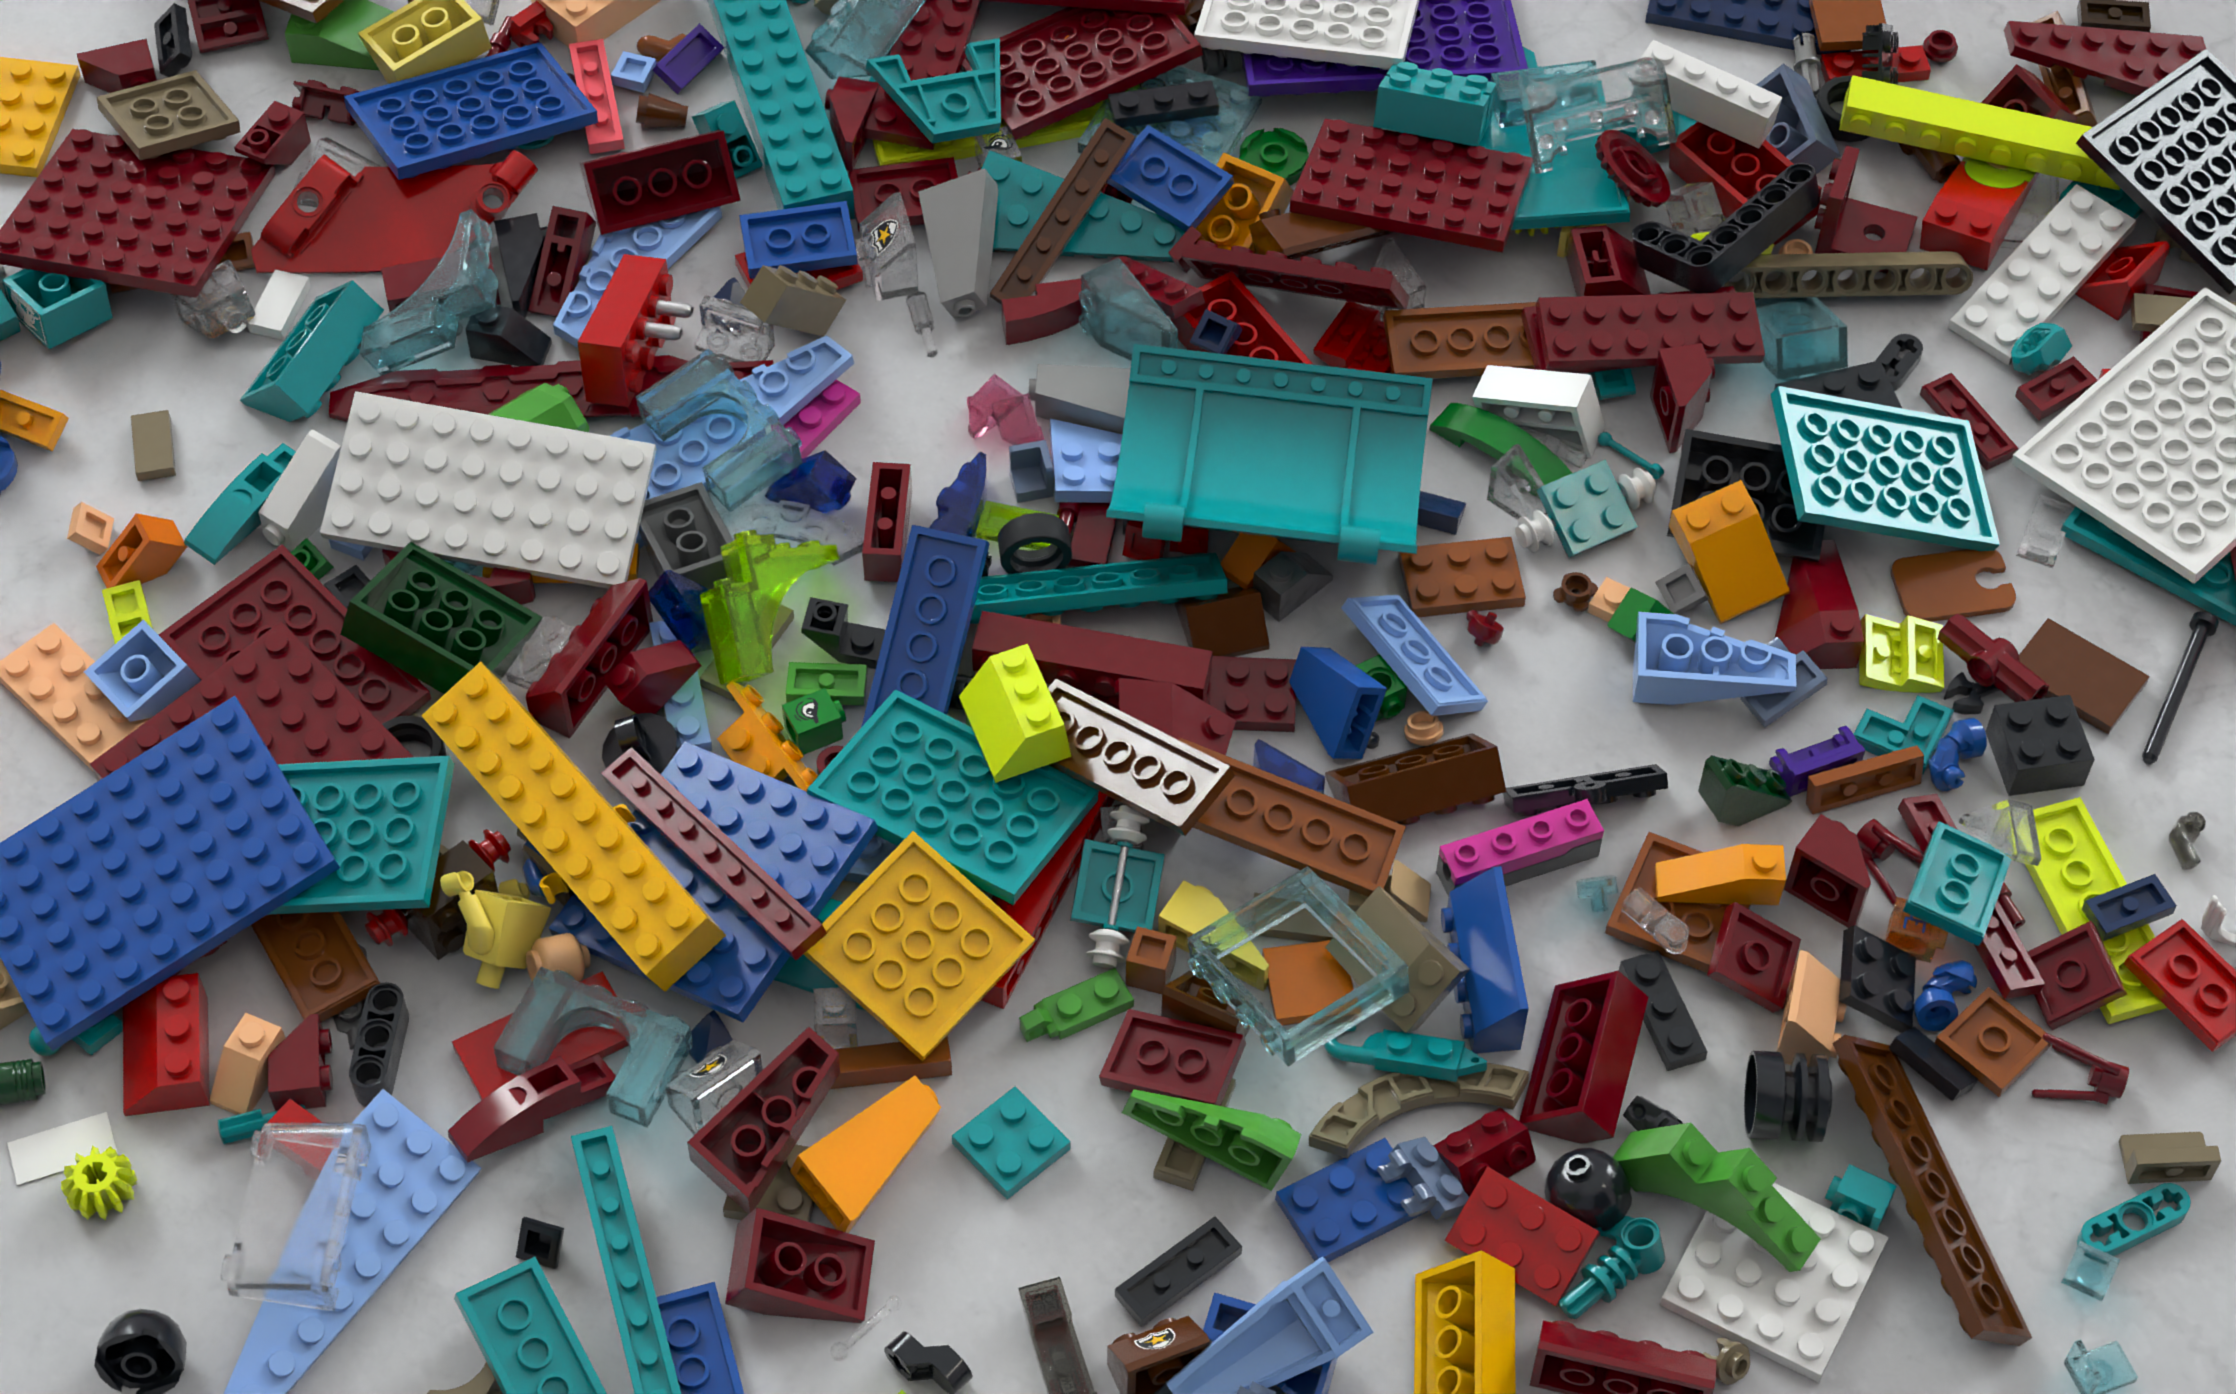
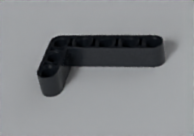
(1734, 243)

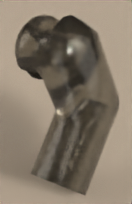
(2183, 837)

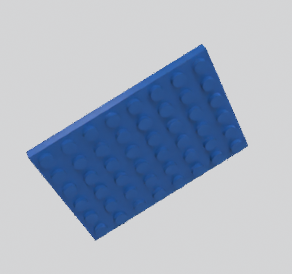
(151, 871)

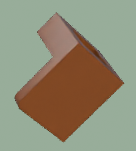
(1150, 960)

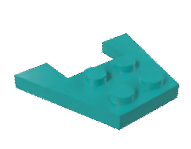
(947, 104)

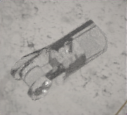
(1656, 921)

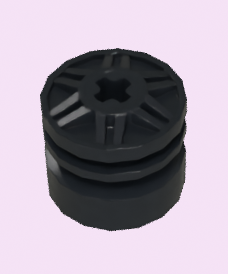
(1792, 1096)

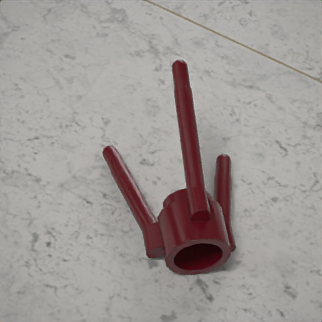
(1880, 843)
(2105, 1076)

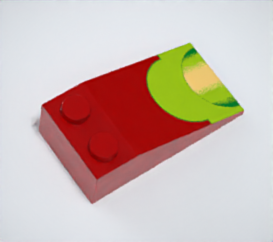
(1975, 210)

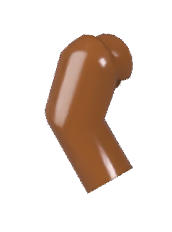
(657, 47)

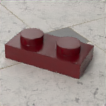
(2055, 388)

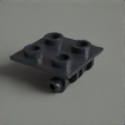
(1881, 38)

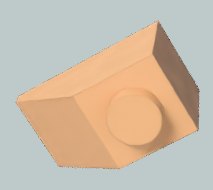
(244, 1065)

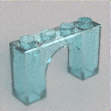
(710, 387)
(560, 1004)

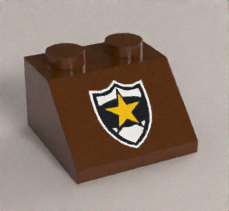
(1153, 1357)

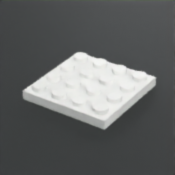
(1753, 1299)

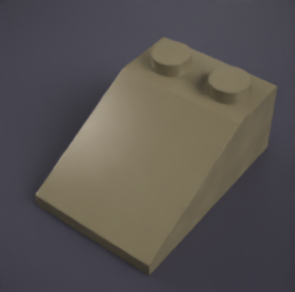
(1431, 965)

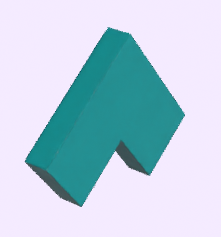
(1922, 727)

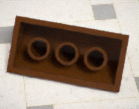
(1304, 234)
(1422, 779)

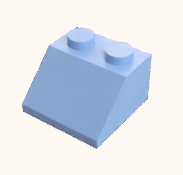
(141, 674)

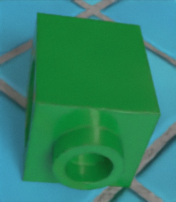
(1396, 690)

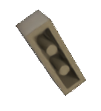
(793, 300)

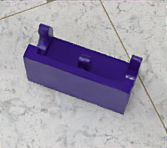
(1823, 756)

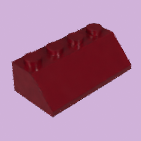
(660, 181)
(594, 649)
(1584, 1058)
(1603, 1363)

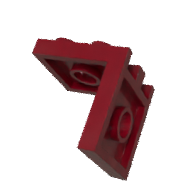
(1849, 220)

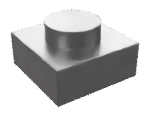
(1682, 590)

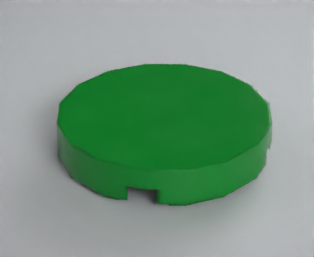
(1277, 152)

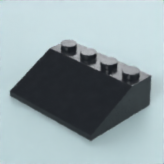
(1717, 461)

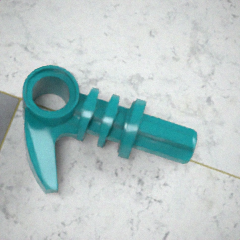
(1623, 1263)

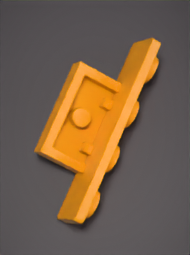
(758, 742)

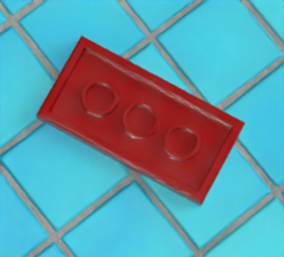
(479, 1058)

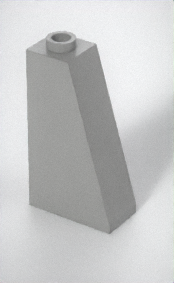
(961, 238)
(1081, 395)

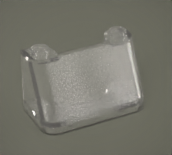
(1595, 102)
(296, 1213)

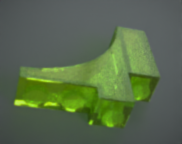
(745, 604)

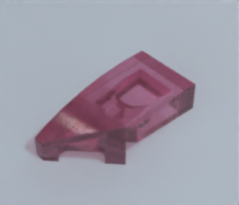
(980, 405)
(1017, 420)

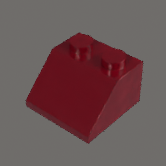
(2027, 93)
(1681, 390)
(1830, 872)

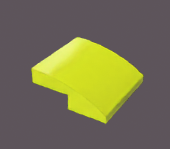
(1901, 655)

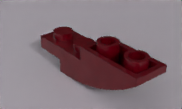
(522, 1104)

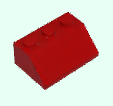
(166, 1048)

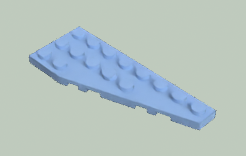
(784, 386)
(400, 1197)

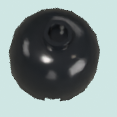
(1589, 1187)
(141, 1352)

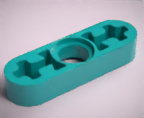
(2143, 1206)

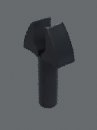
(1973, 703)

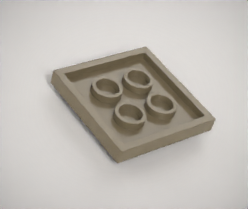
(168, 115)

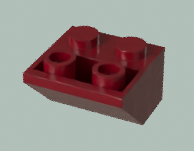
(1604, 263)

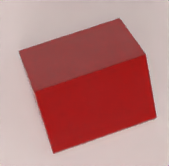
(2122, 275)

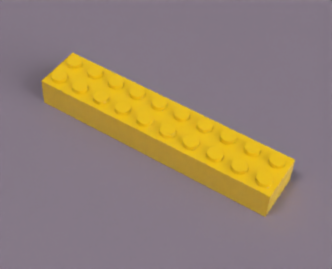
(574, 827)

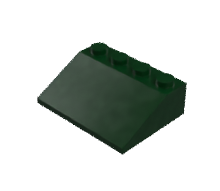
(437, 620)

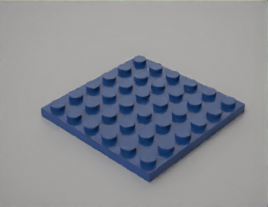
(784, 830)

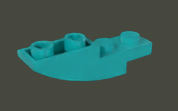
(237, 507)

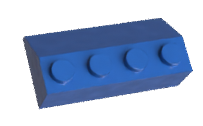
(1486, 942)

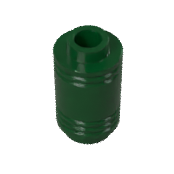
(21, 1081)

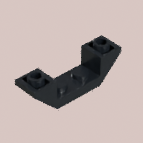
(847, 642)

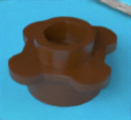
(1577, 583)

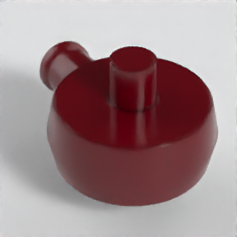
(1484, 628)

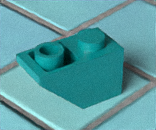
(740, 145)

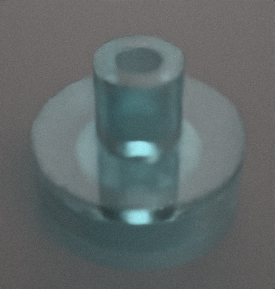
(1597, 890)

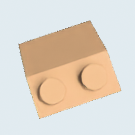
(1810, 1011)

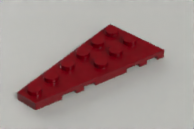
(2121, 57)

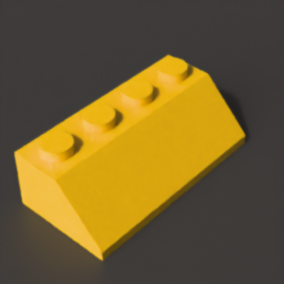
(1465, 1327)

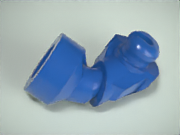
(1964, 741)
(1936, 1005)

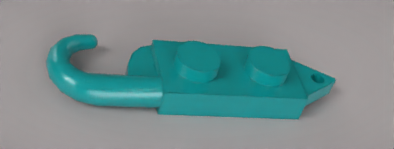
(1411, 1055)

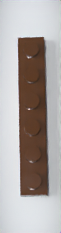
(1064, 212)

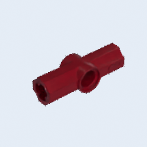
(1991, 660)

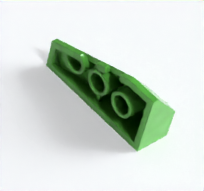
(1234, 1138)

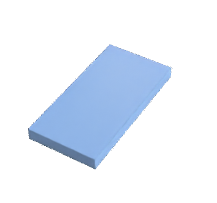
(1414, 654)

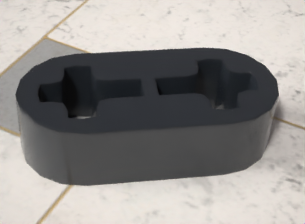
(1902, 366)

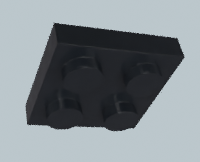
(1877, 979)

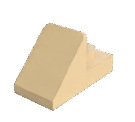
(1406, 888)

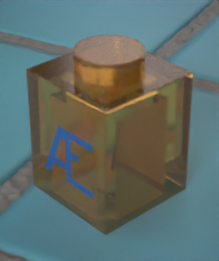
(1913, 933)

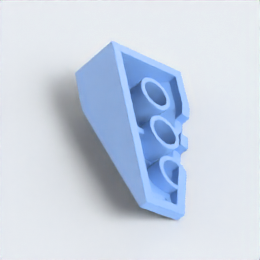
(1692, 664)

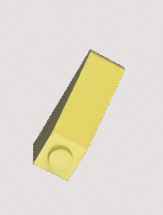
(1196, 908)

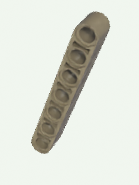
(1861, 281)

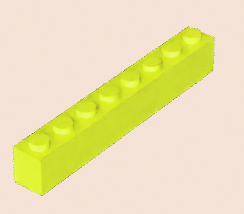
(1969, 130)

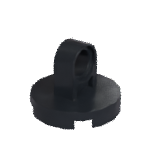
(647, 734)

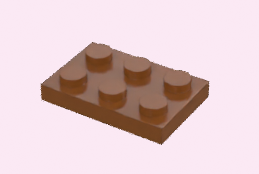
(1462, 577)

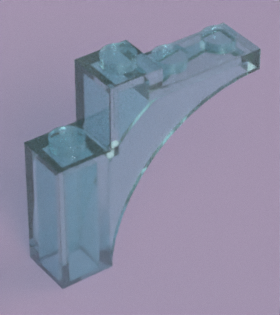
(430, 316)

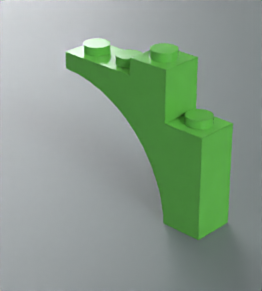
(1726, 1183)

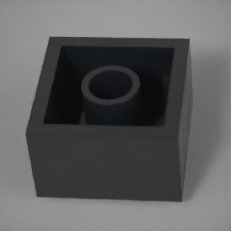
(2039, 745)

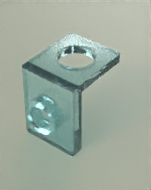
(2100, 1368)

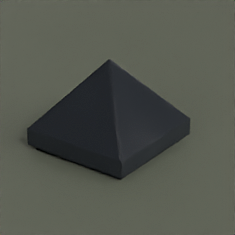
(540, 1241)

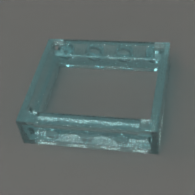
(1264, 912)

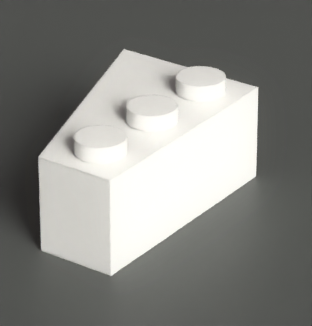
(1544, 403)

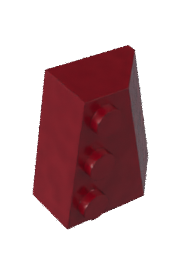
(1175, 712)

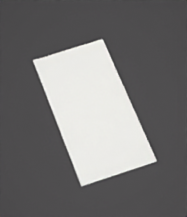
(55, 1148)

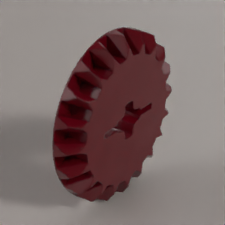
(1632, 168)

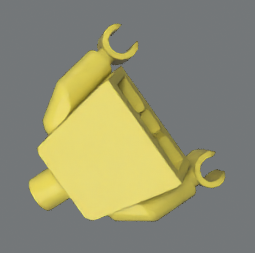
(498, 924)

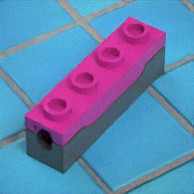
(1524, 847)

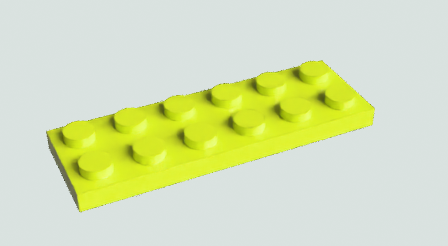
(2075, 869)

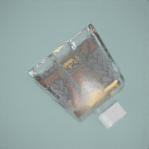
(219, 306)

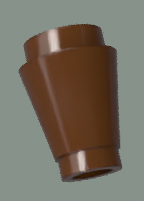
(660, 112)

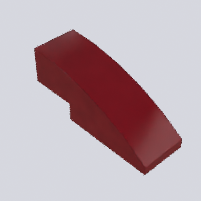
(1048, 312)

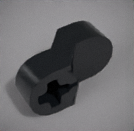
(927, 1363)

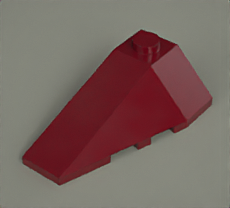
(1821, 612)

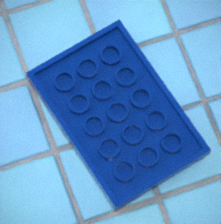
(470, 110)

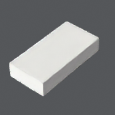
(279, 304)

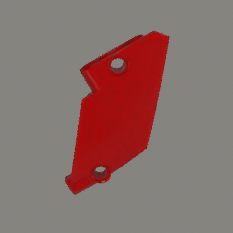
(379, 219)

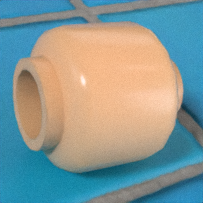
(558, 953)

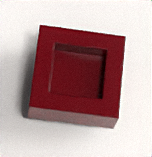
(1191, 237)

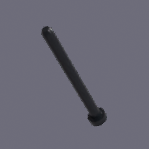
(2202, 625)

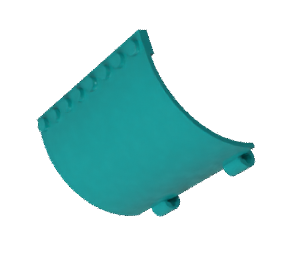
(1272, 451)

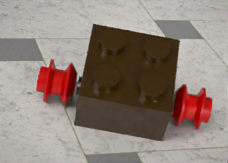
(442, 925)

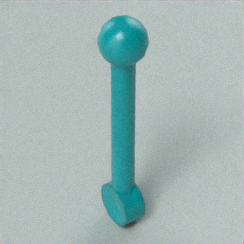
(1655, 469)

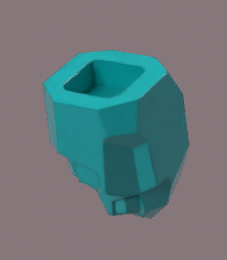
(2040, 348)

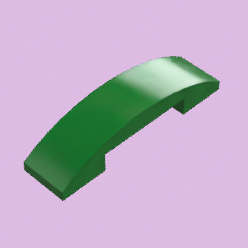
(1495, 437)

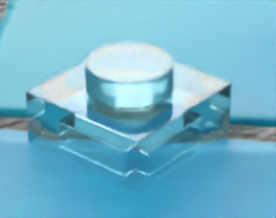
(2090, 1271)

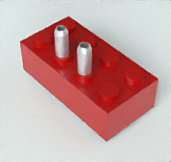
(628, 330)

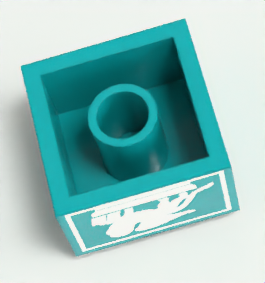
(57, 304)

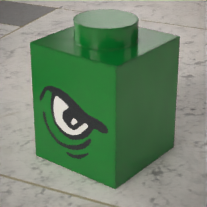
(814, 721)

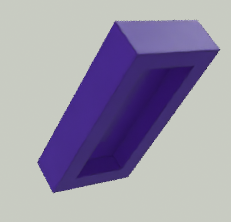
(688, 58)

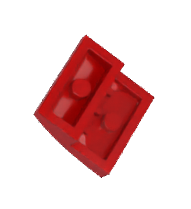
(1355, 340)

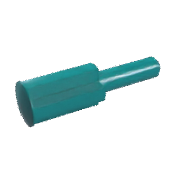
(243, 1125)

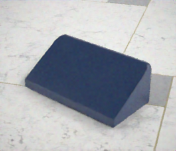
(1440, 512)

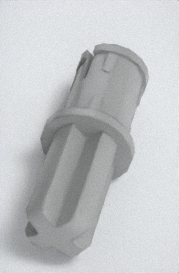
(1806, 61)

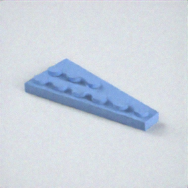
(658, 239)
(1083, 462)

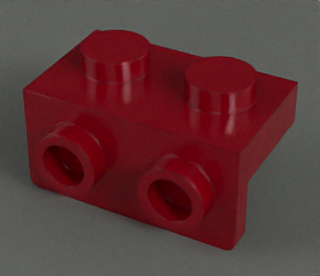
(1491, 1141)

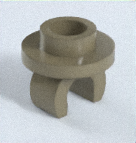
(1731, 1362)

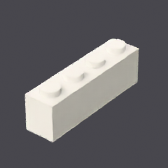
(1717, 96)

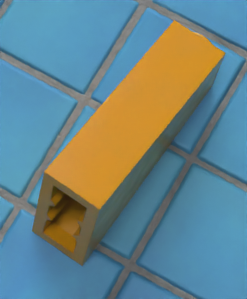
(861, 1156)

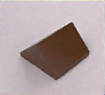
(1226, 624)
(1194, 1002)

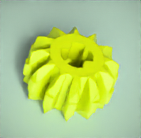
(98, 1182)

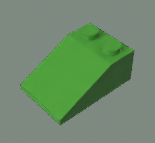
(336, 37)

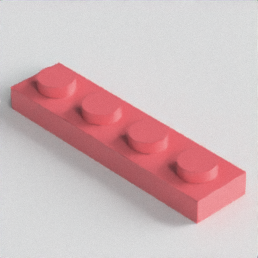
(595, 83)

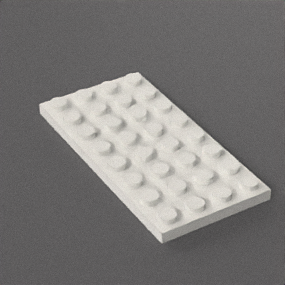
(489, 490)

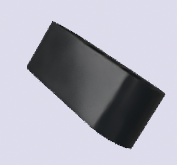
(374, 1028)

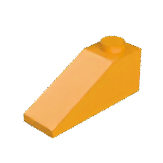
(1724, 876)

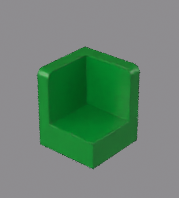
(1625, 617)

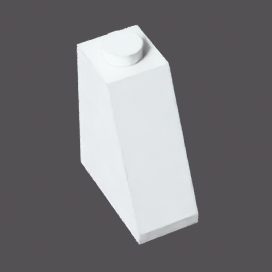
(302, 493)

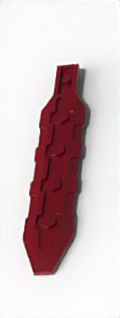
(497, 385)

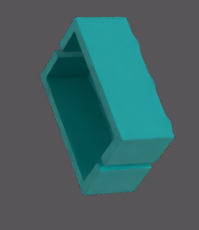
(1435, 103)

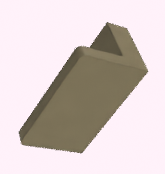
(2168, 1157)

